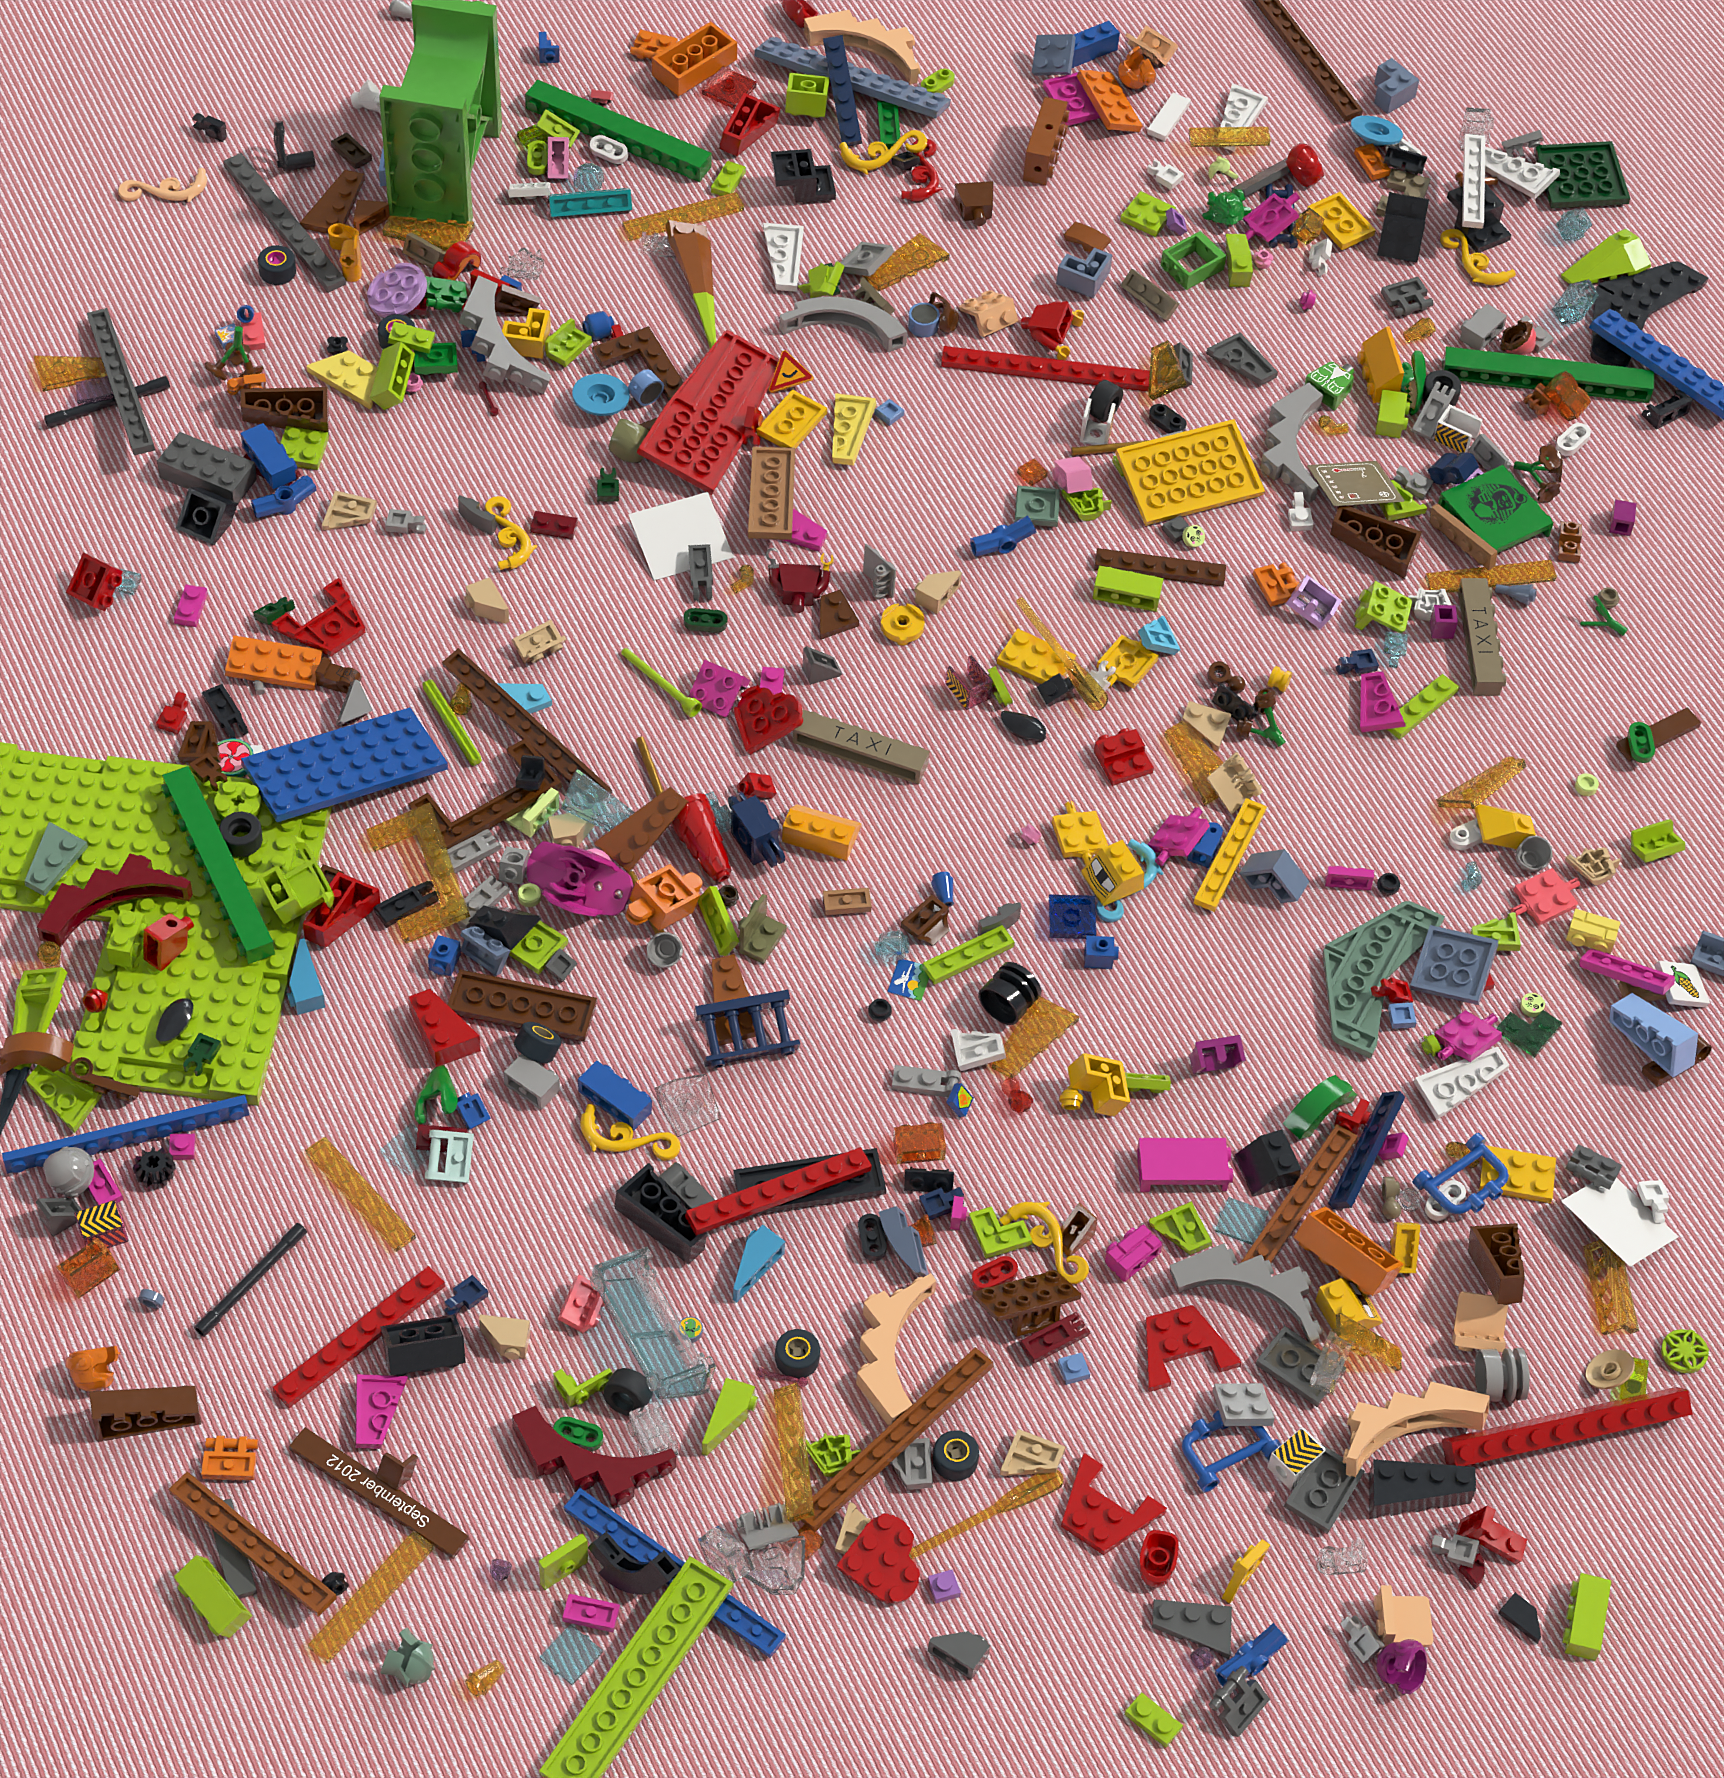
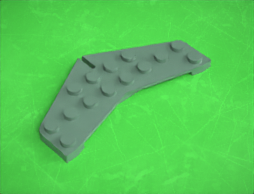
(1362, 960)

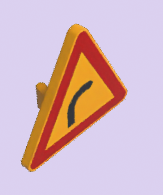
(788, 373)

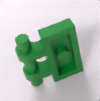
(445, 294)

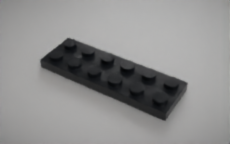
(858, 1187)

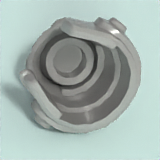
(69, 1171)

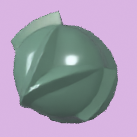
(411, 1662)

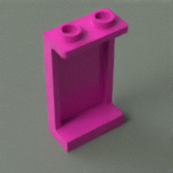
(1183, 1162)

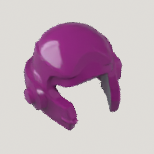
(1403, 1665)

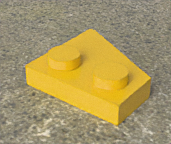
(1245, 1568)

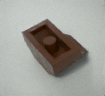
(928, 921)

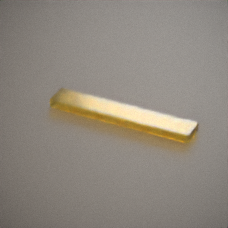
(690, 213)
(1501, 574)
(360, 1194)
(793, 1453)
(370, 1597)

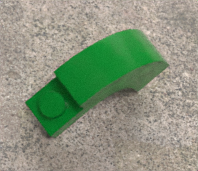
(1317, 1105)

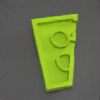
(63, 1095)

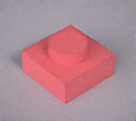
(601, 96)

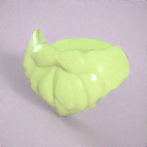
(1222, 165)

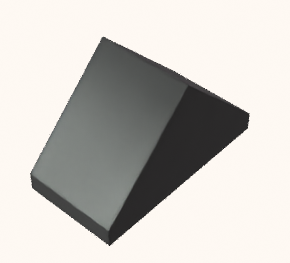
(819, 666)
(57, 1213)

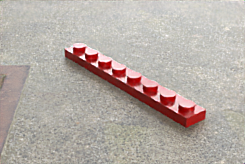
(778, 1191)
(358, 1337)

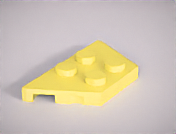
(348, 375)

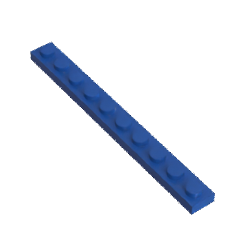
(130, 1133)
(642, 1548)

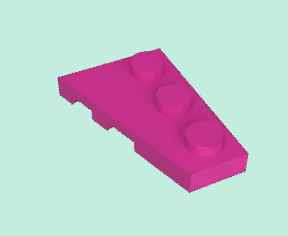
(375, 1407)

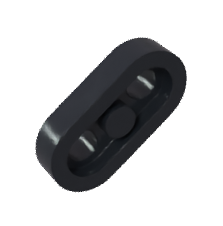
(1166, 419)
(872, 1239)

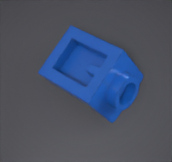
(547, 52)
(467, 339)
(472, 1110)

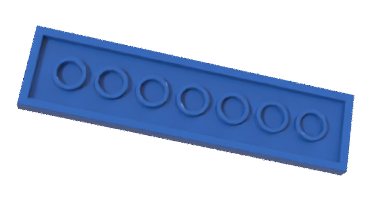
(1661, 360)

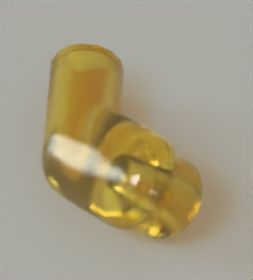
(745, 580)

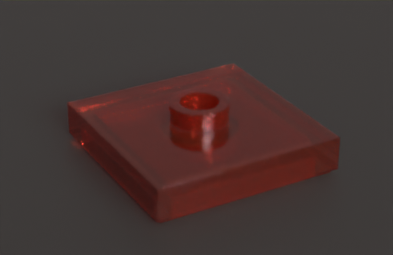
(728, 87)

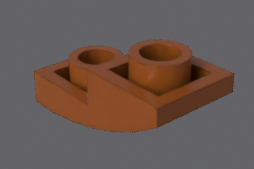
(1087, 236)
(1569, 541)

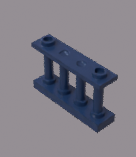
(731, 1010)

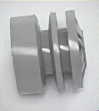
(1502, 1374)

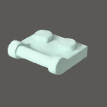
(457, 1159)

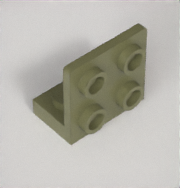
(759, 932)

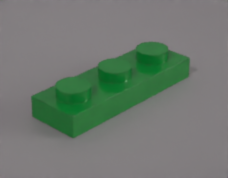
(888, 123)

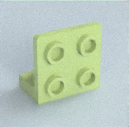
(535, 816)

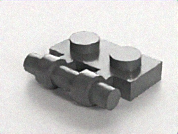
(1406, 291)
(1593, 1167)
(1244, 1706)

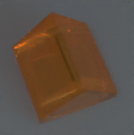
(925, 1231)

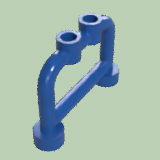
(1475, 1201)
(1202, 1430)

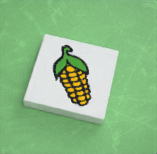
(1688, 985)

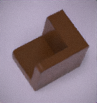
(394, 1471)

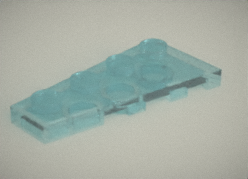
(594, 803)

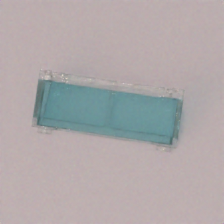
(651, 1326)

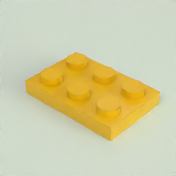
(1342, 221)
(792, 420)
(1031, 657)
(1529, 1174)

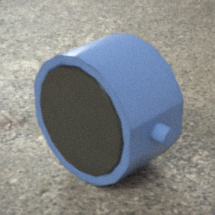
(923, 319)
(645, 387)

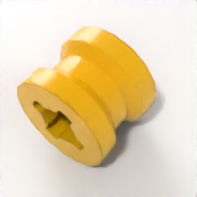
(1279, 679)

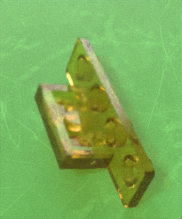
(1366, 1342)

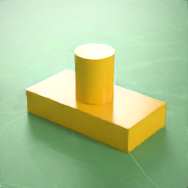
(1405, 1245)

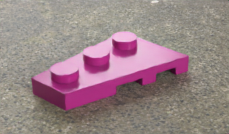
(806, 532)
(1378, 704)

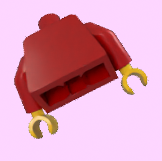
(1050, 325)

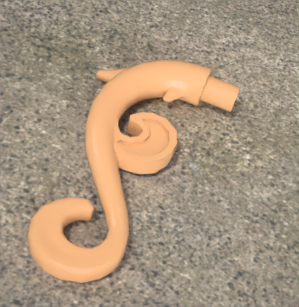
(165, 186)

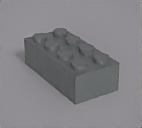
(200, 464)

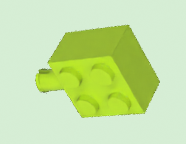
(807, 95)

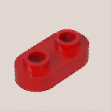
(992, 1273)

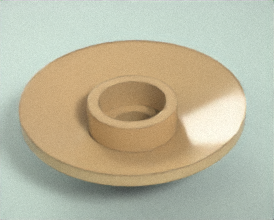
(1610, 1369)

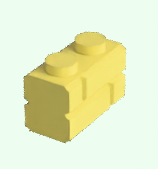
(1592, 931)

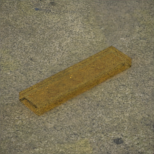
(1229, 136)

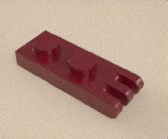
(1054, 1338)

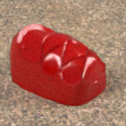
(798, 10)
(1304, 165)
(1158, 1558)

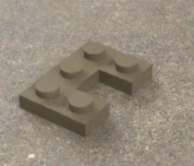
(1405, 182)

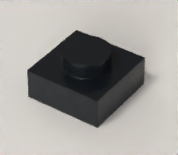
(905, 160)

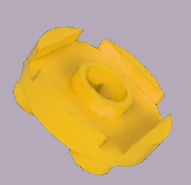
(902, 633)

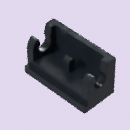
(1668, 410)

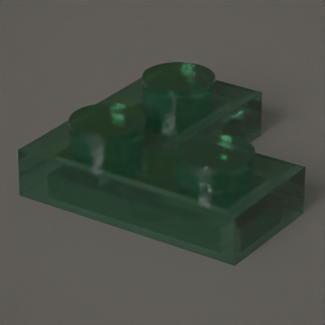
(1532, 1036)

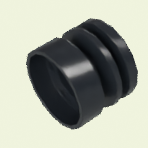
(1009, 993)

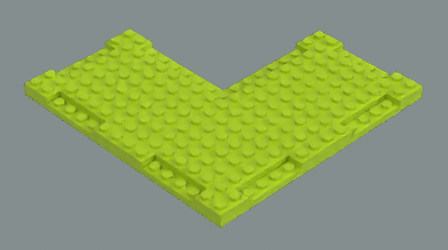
(121, 812)

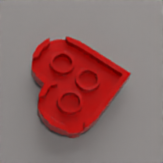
(766, 717)
(882, 1561)

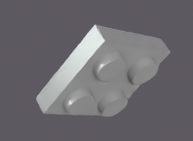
(866, 258)
(1243, 1404)

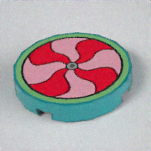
(231, 753)

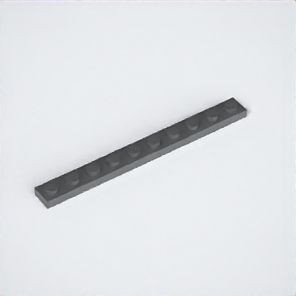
(284, 223)
(120, 382)

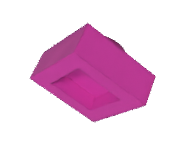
(182, 1146)
(1393, 1146)
(958, 1213)

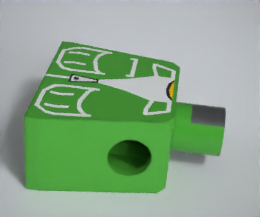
(1332, 382)

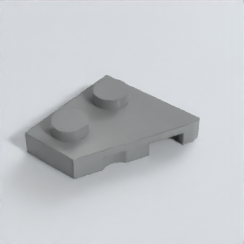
(915, 1465)

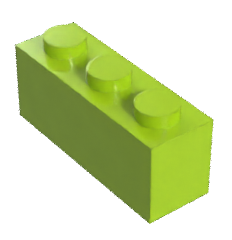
(392, 375)
(1127, 588)
(212, 1597)
(1586, 1616)

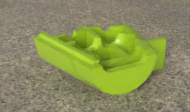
(822, 280)
(1087, 504)
(831, 1453)

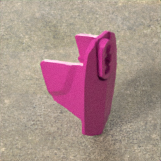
(572, 879)

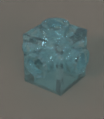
(1574, 224)

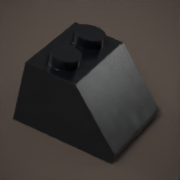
(206, 515)
(504, 923)
(1268, 1163)

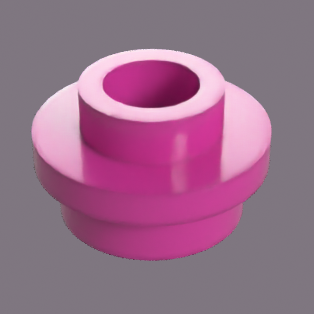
(1307, 299)

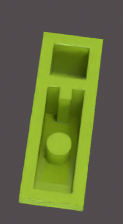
(1238, 260)
(729, 1413)

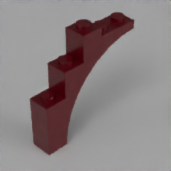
(135, 880)
(582, 1467)

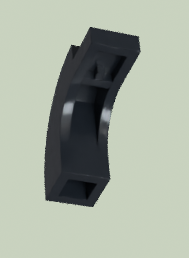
(629, 1574)

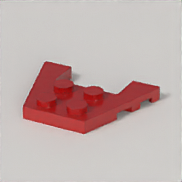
(331, 628)
(1180, 1335)
(1097, 1518)

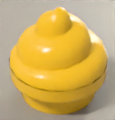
(1070, 1099)

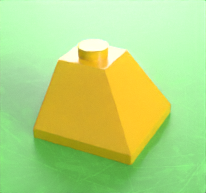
(1503, 826)

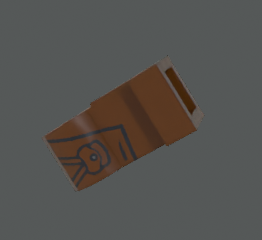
(335, 676)

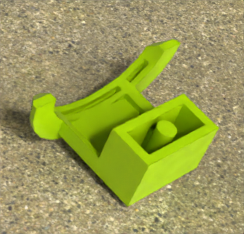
(299, 889)

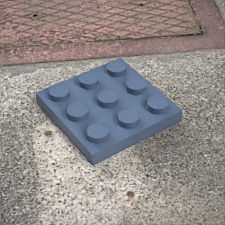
(1454, 965)

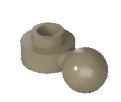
(1390, 1189)

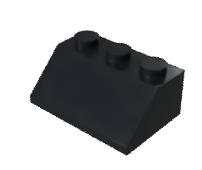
(423, 1345)

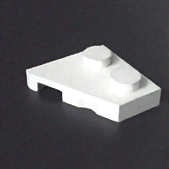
(977, 1048)

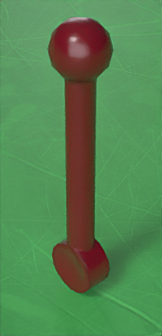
(493, 411)

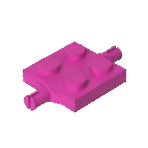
(1271, 217)
(1178, 835)
(1467, 1036)

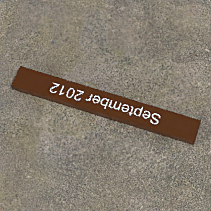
(378, 1493)

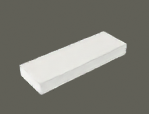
(1168, 116)

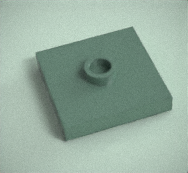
(1038, 504)

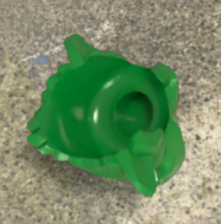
(1226, 207)

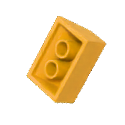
(1380, 364)
(820, 831)

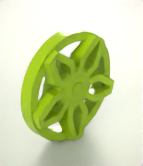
(1684, 1351)

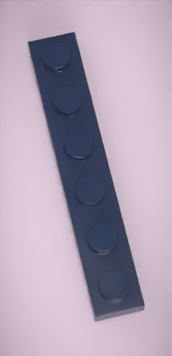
(842, 90)
(1366, 1150)

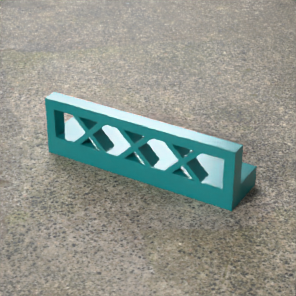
(590, 202)

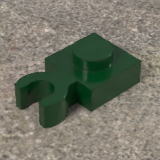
(607, 487)
(271, 611)
(201, 1051)

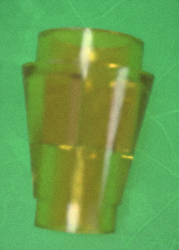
(1421, 329)
(461, 700)
(49, 954)
(484, 1678)

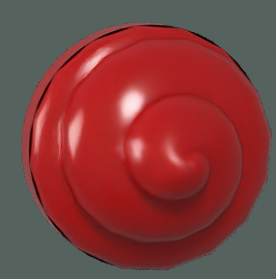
(95, 1000)

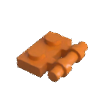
(650, 44)
(246, 382)
(1272, 585)
(229, 1465)

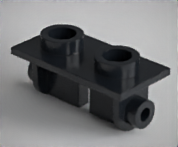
(1396, 157)
(1233, 704)
(928, 1181)

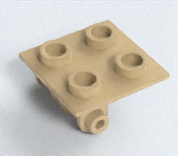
(1234, 783)

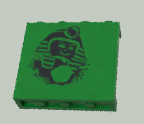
(1497, 509)

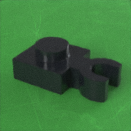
(213, 127)

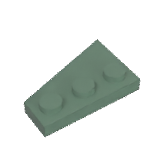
(53, 858)

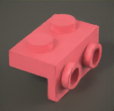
(581, 1306)

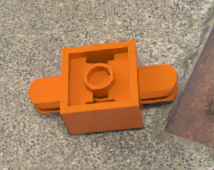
(663, 897)

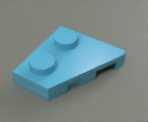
(1159, 637)
(530, 696)

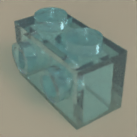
(1575, 302)

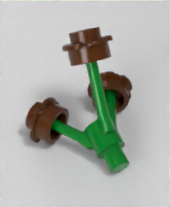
(1264, 704)

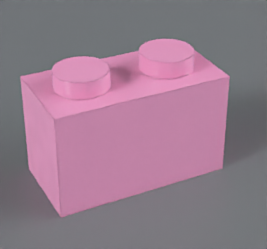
(1072, 474)

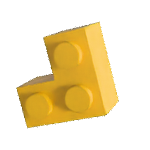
(529, 337)
(1104, 1080)

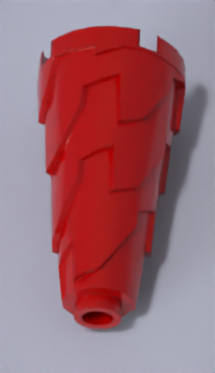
(702, 837)

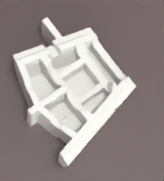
(1426, 600)

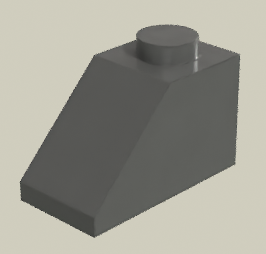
(961, 1651)

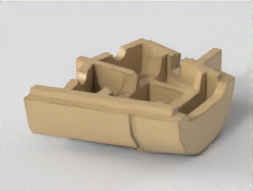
(1594, 865)

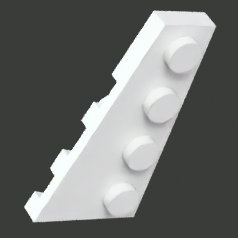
(1242, 108)
(1524, 176)
(784, 252)
(1456, 1082)

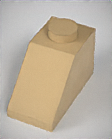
(937, 590)
(486, 601)
(568, 829)
(506, 1335)

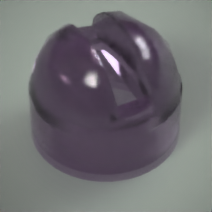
(500, 1569)
(1201, 1658)

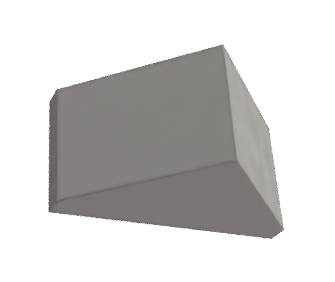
(354, 705)

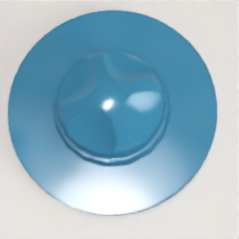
(1376, 130)
(600, 394)

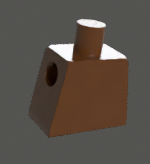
(974, 201)

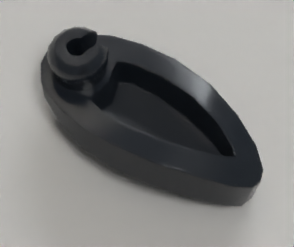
(1024, 726)
(174, 1020)

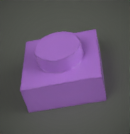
(1175, 221)
(944, 1586)

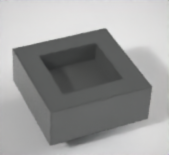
(1175, 528)
(560, 965)

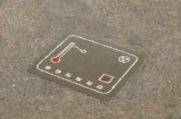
(1355, 483)

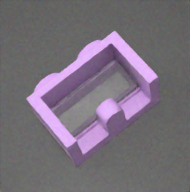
(1313, 602)

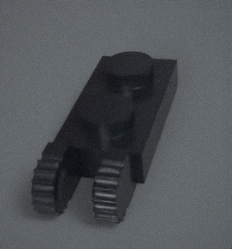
(224, 710)
(406, 903)

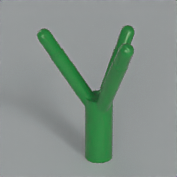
(1610, 621)

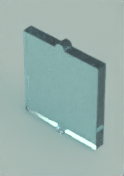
(403, 1151)
(1241, 1221)
(571, 1654)

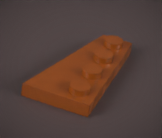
(335, 203)
(638, 833)
(729, 985)

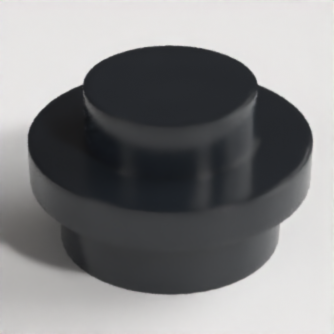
(1388, 884)
(880, 1010)

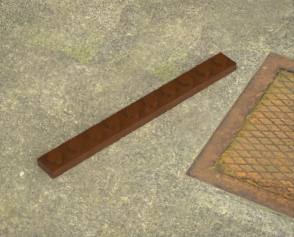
(1310, 58)
(517, 717)

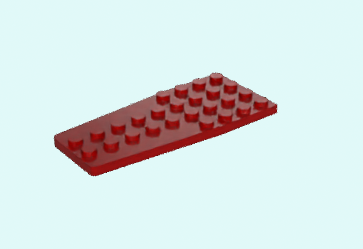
(706, 416)

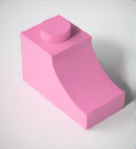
(558, 157)

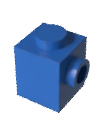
(1100, 952)
(444, 955)

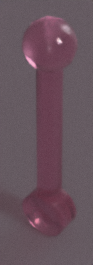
(762, 1372)

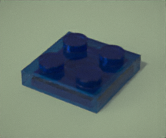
(1071, 916)

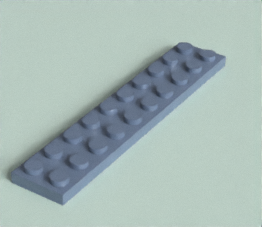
(862, 79)

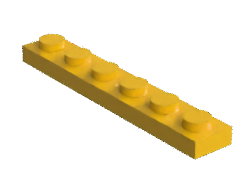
(1230, 855)

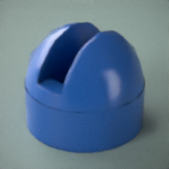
(241, 313)

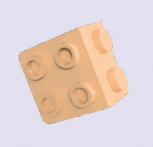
(1153, 45)
(991, 311)
(1479, 1322)
(1402, 1617)

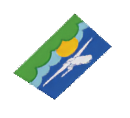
(909, 980)

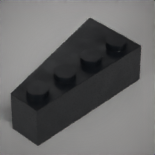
(659, 1213)
(1417, 1486)

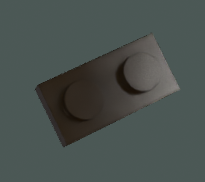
(351, 150)

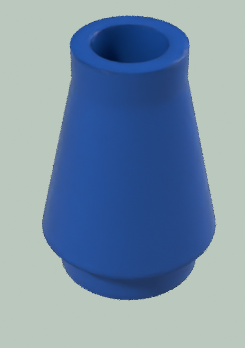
(943, 887)

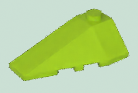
(1614, 256)

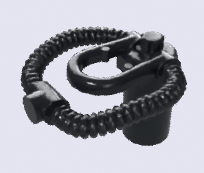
(290, 161)

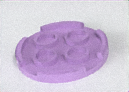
(397, 290)

